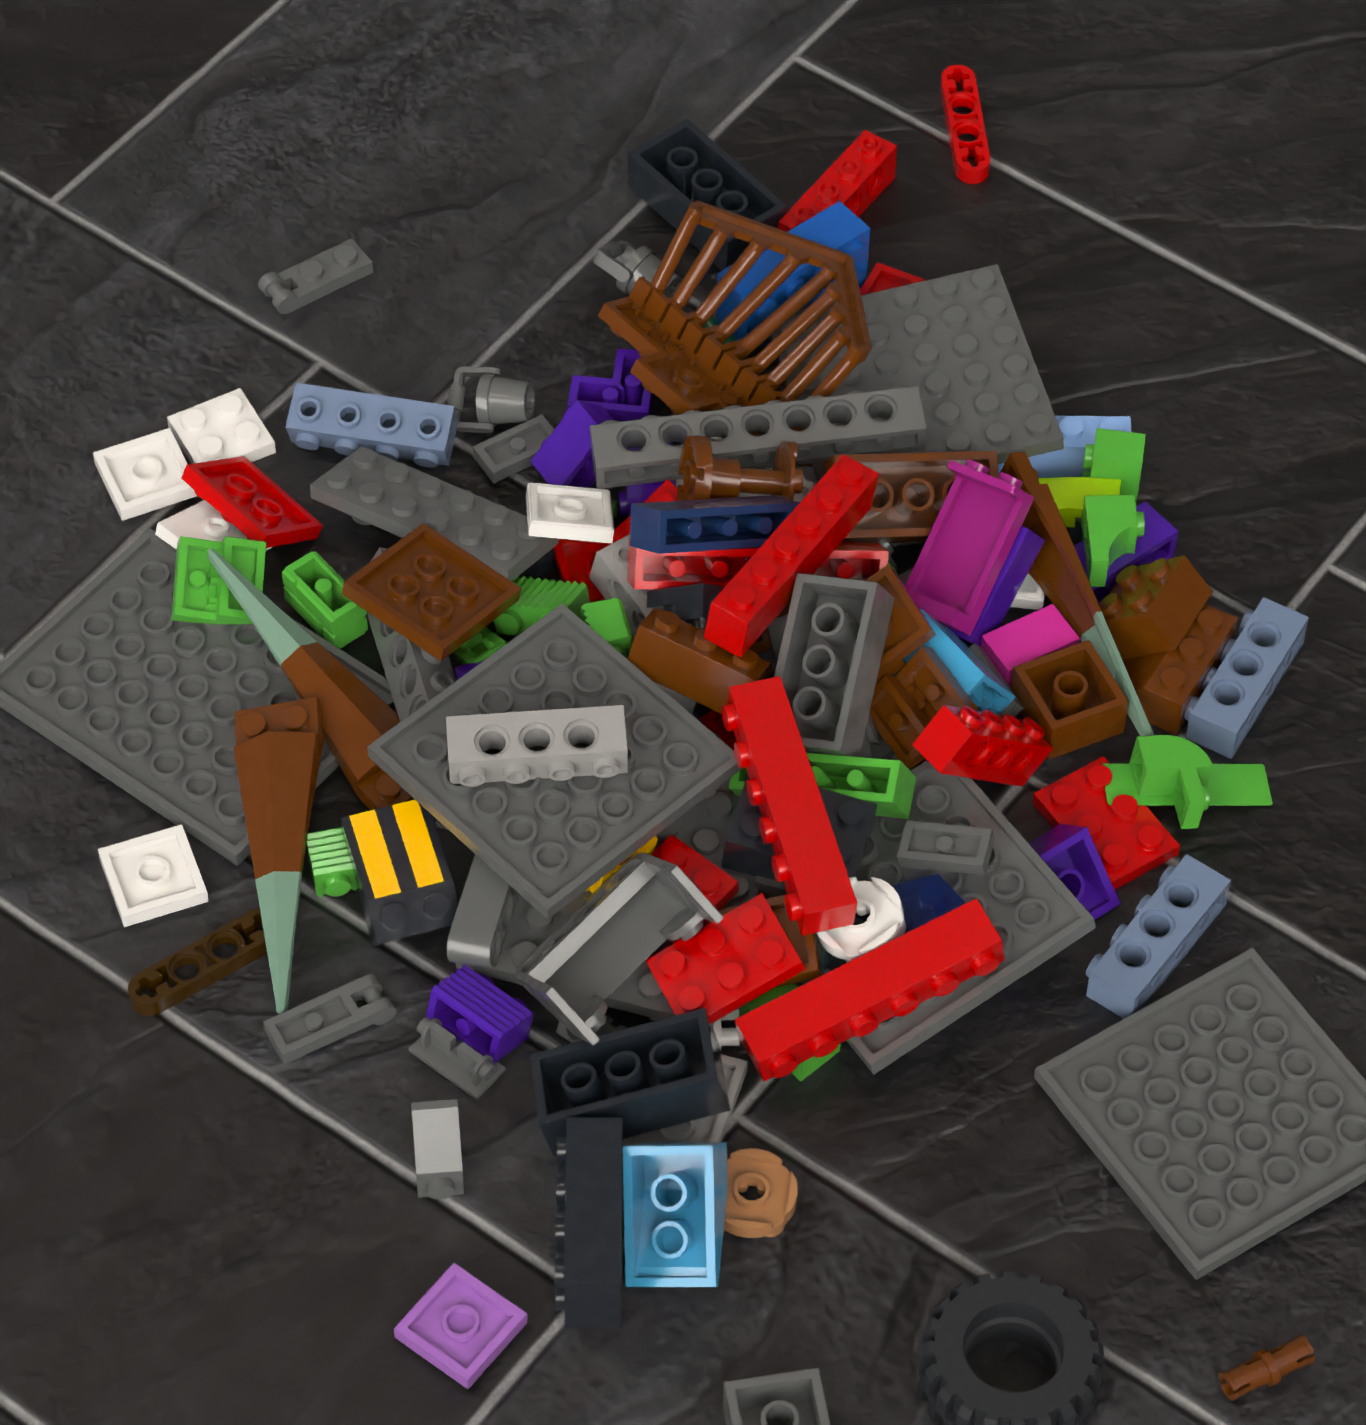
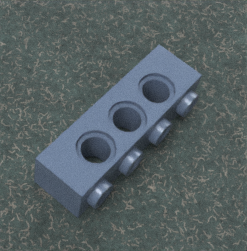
(1246, 677)
(1129, 988)

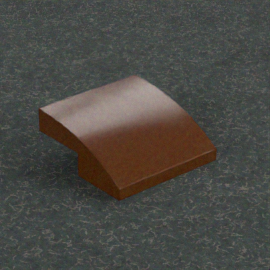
(911, 699)

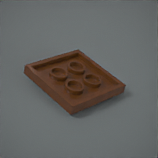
(431, 591)

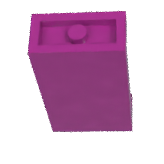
(968, 545)

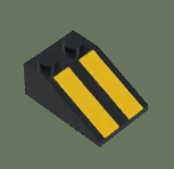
(400, 871)

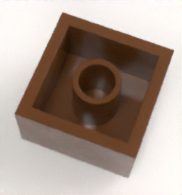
(1154, 606)
(1071, 698)

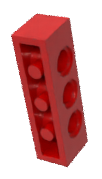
(852, 179)
(983, 745)

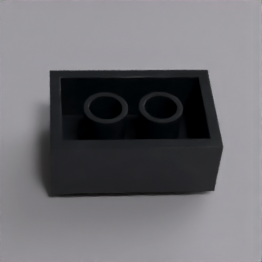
(848, 816)

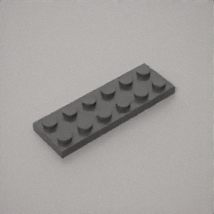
(404, 498)

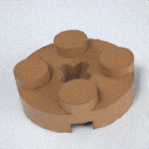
(779, 1190)

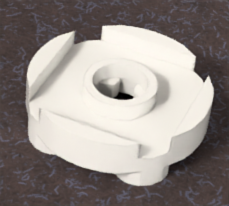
(882, 925)

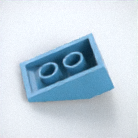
(674, 1213)

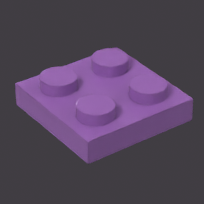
(460, 1325)

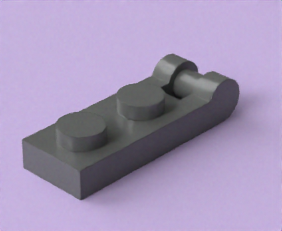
(316, 276)
(328, 1018)

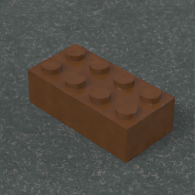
(908, 492)

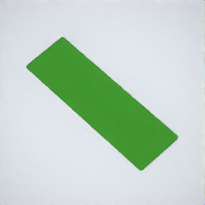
(1226, 786)

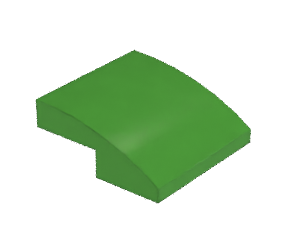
(199, 589)

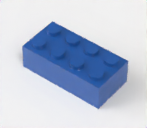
(832, 227)

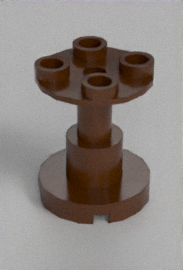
(724, 478)

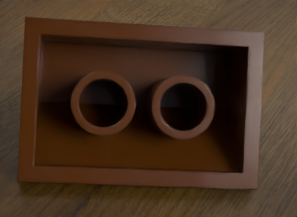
(690, 664)
(1171, 678)

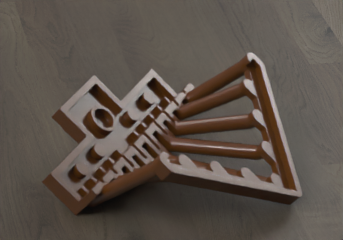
(691, 365)

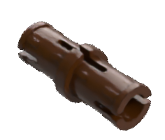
(1266, 1367)

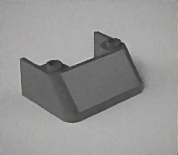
(611, 939)

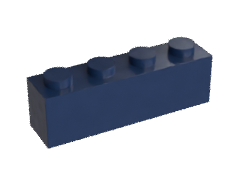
(707, 523)

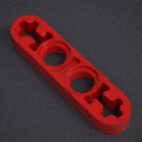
(965, 123)

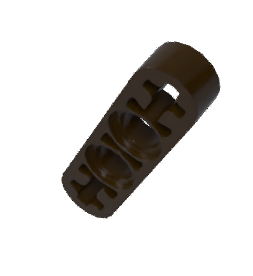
(200, 955)

